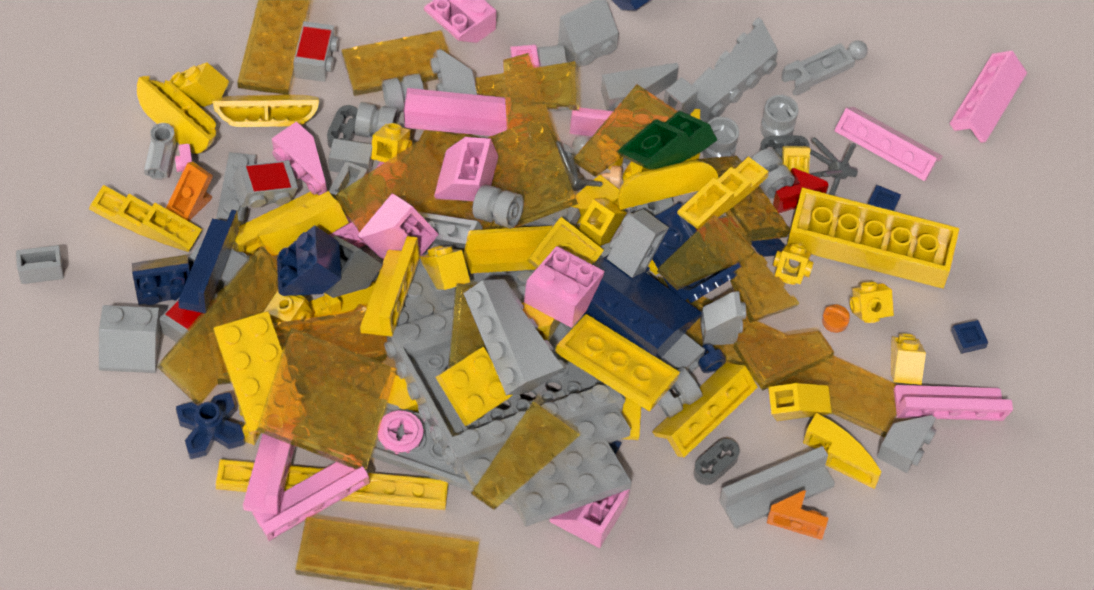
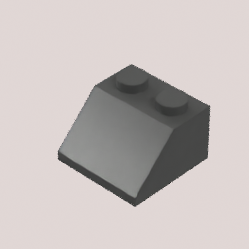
(357, 270)

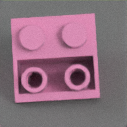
(464, 18)
(466, 169)
(393, 224)
(563, 286)
(593, 520)

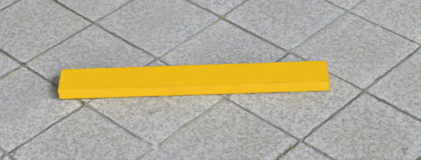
(382, 488)

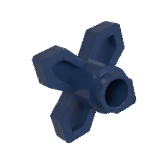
(208, 424)

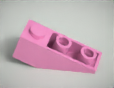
(300, 149)

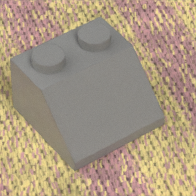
(588, 33)
(129, 339)

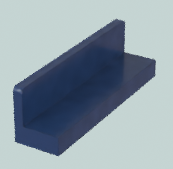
(209, 264)

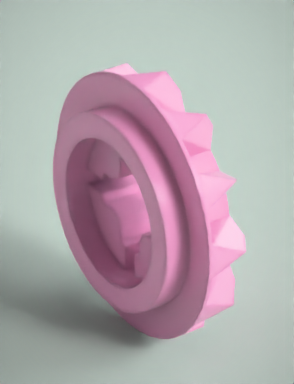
(411, 426)

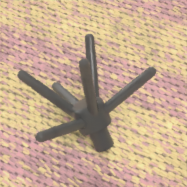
(837, 168)
(576, 179)

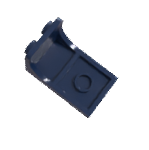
(675, 237)

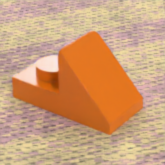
(190, 192)
(790, 516)

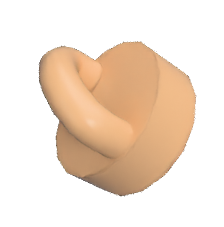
(614, 176)

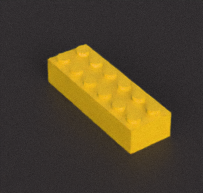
(874, 238)

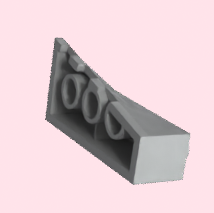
(736, 72)
(511, 338)

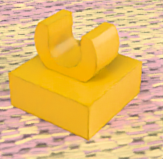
(796, 157)

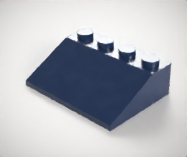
(640, 309)

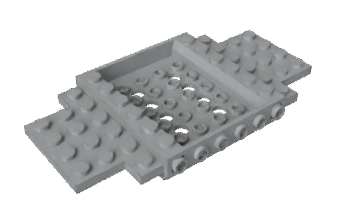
(593, 409)

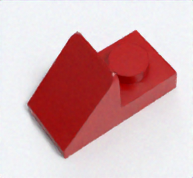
(788, 196)

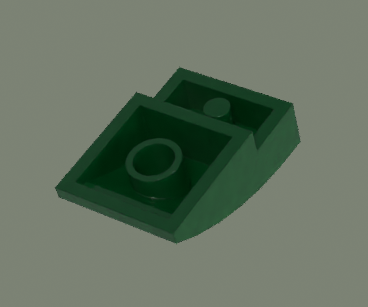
(668, 142)

